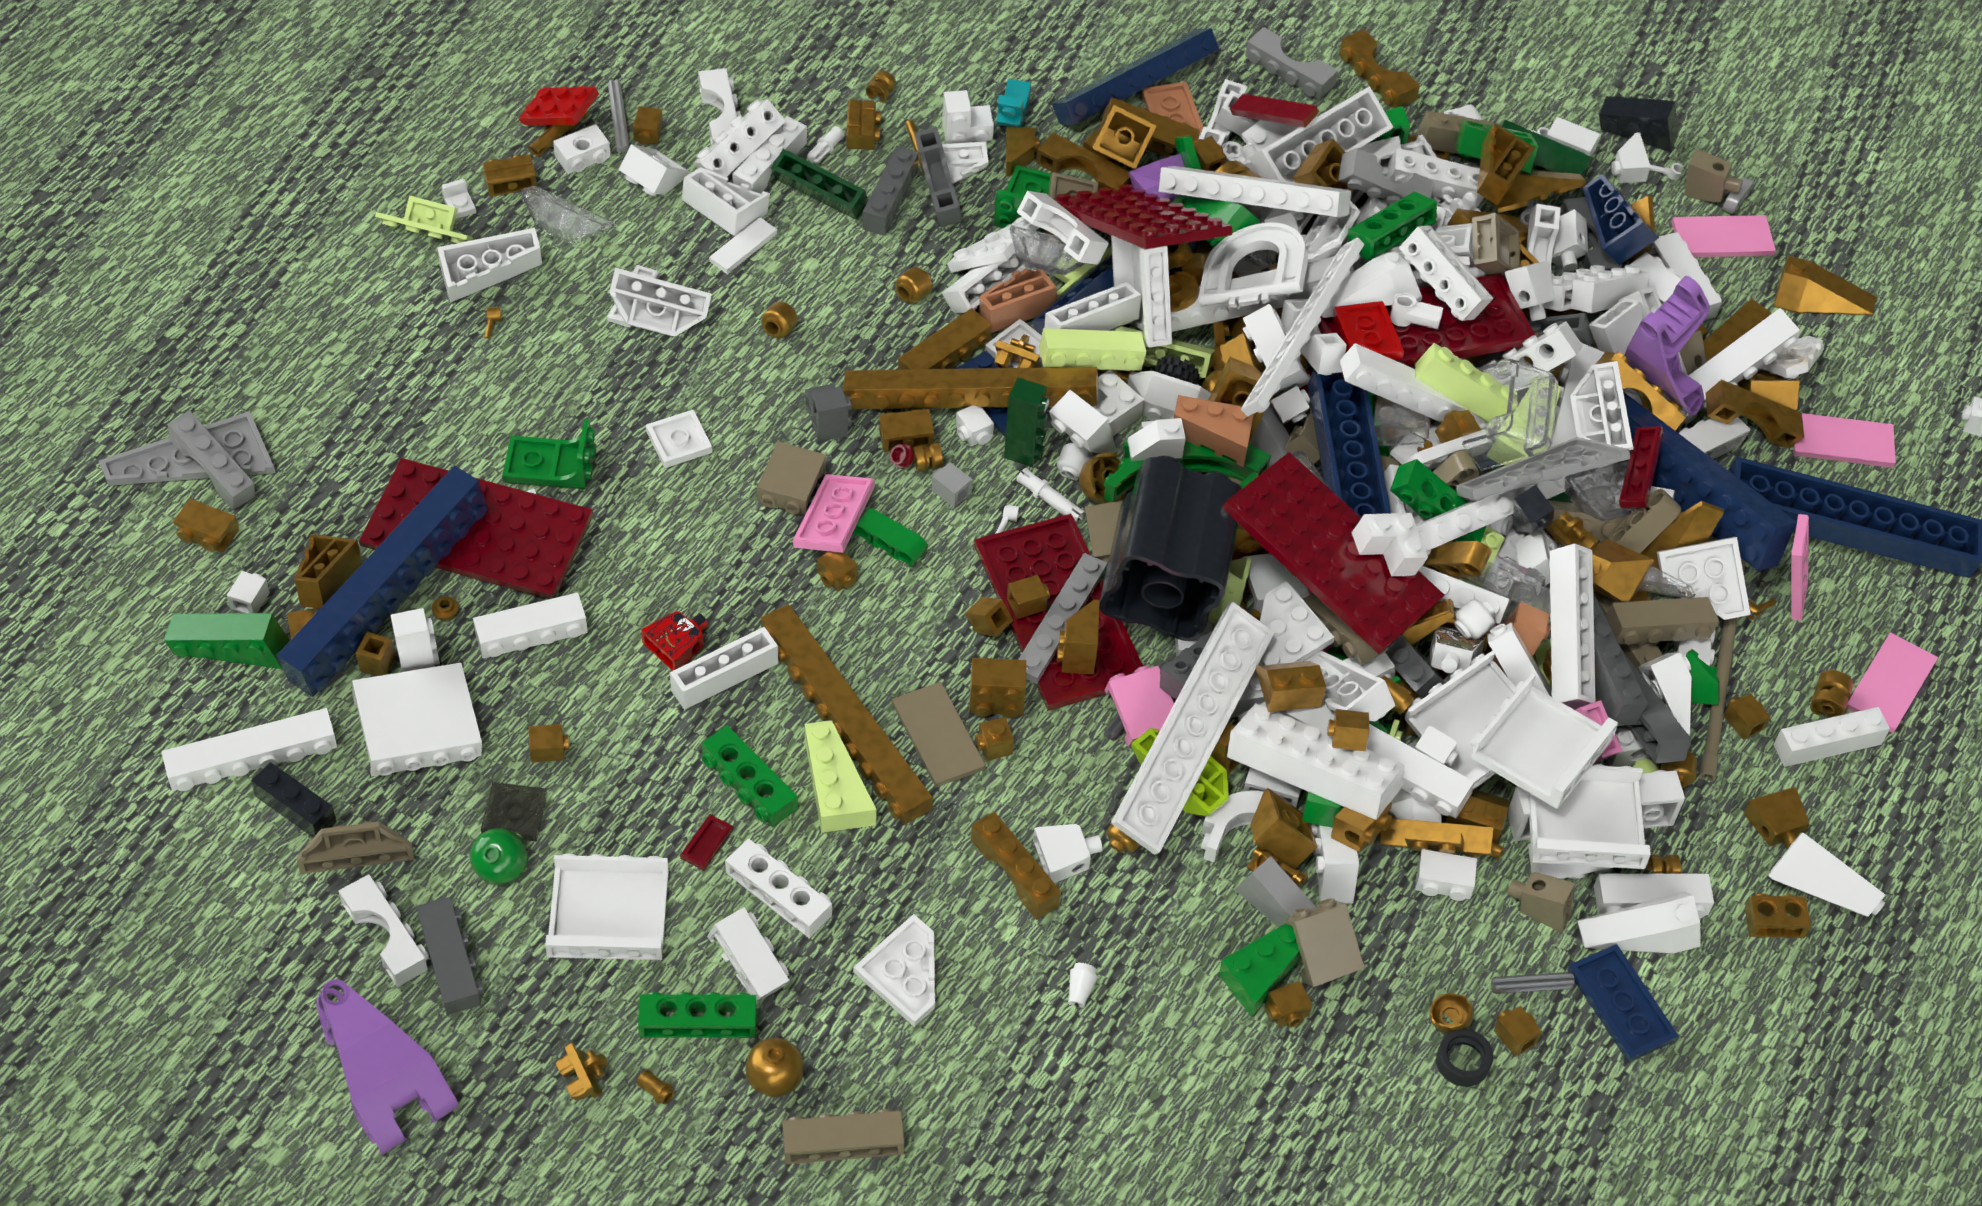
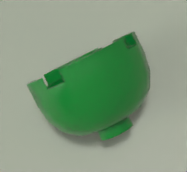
(498, 856)

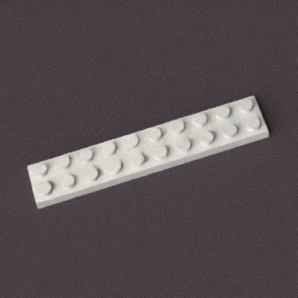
(1192, 728)

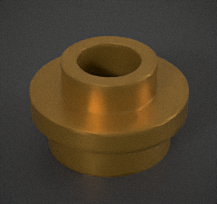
(445, 613)

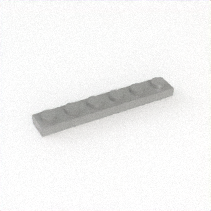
(1069, 601)

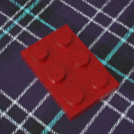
(558, 106)
(1369, 327)

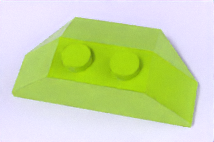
(1211, 787)

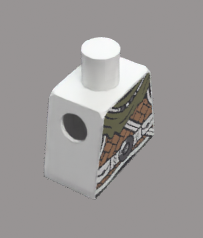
(1452, 650)

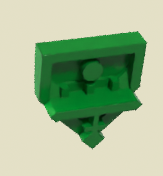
(1187, 150)
(1704, 681)

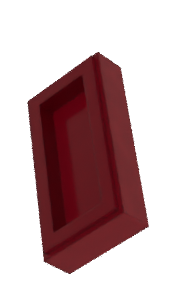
(706, 842)

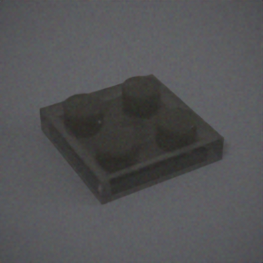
(515, 809)

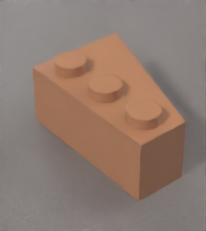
(1019, 298)
(1216, 426)
(1530, 625)

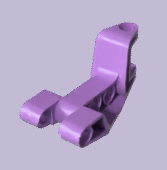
(1662, 336)
(380, 1065)

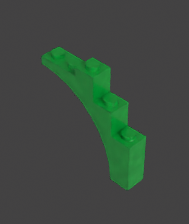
(1194, 459)

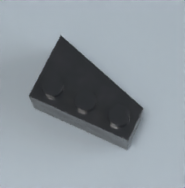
(1650, 117)

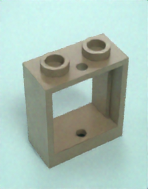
(1495, 255)

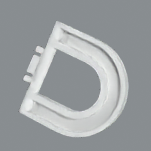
(1262, 236)

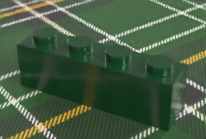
(1554, 155)
(819, 184)
(1026, 422)

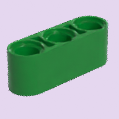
(890, 536)

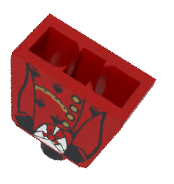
(675, 638)

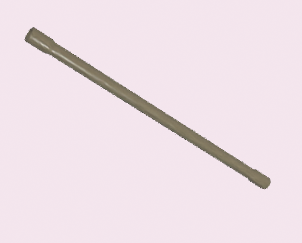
(1709, 759)

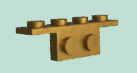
(1438, 836)

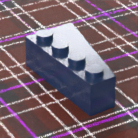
(1616, 220)

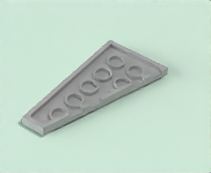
(164, 461)
(1558, 461)

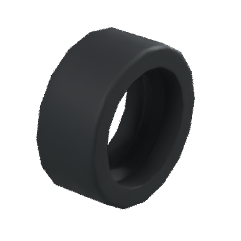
(1455, 1075)

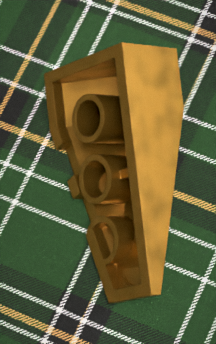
(1690, 528)

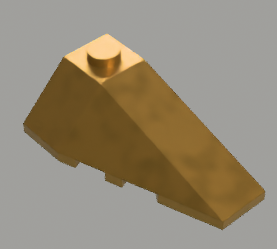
(1537, 186)
(1812, 288)

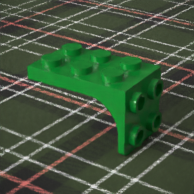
(1008, 201)
(551, 460)

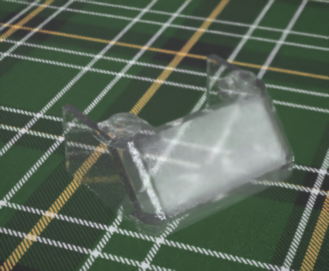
(1529, 417)

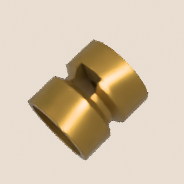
(1831, 693)

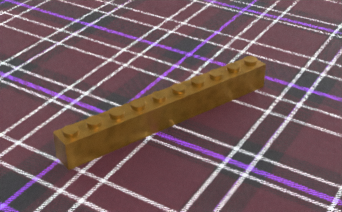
(962, 386)
(855, 725)

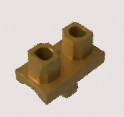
(1017, 351)
(1570, 531)
(585, 1068)

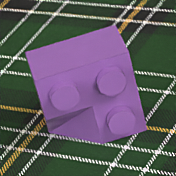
(1149, 176)

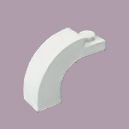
(1235, 812)

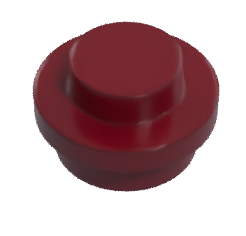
(902, 455)

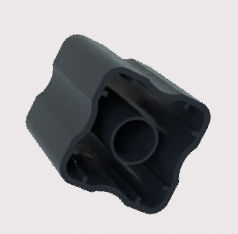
(1170, 549)

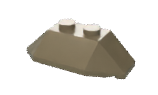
(354, 847)

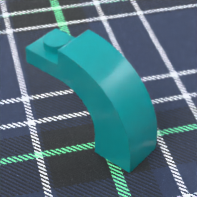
(1014, 104)

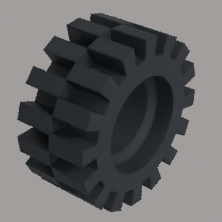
(1177, 369)

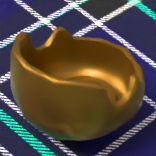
(1453, 1006)

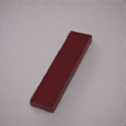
(1274, 110)
(1641, 467)

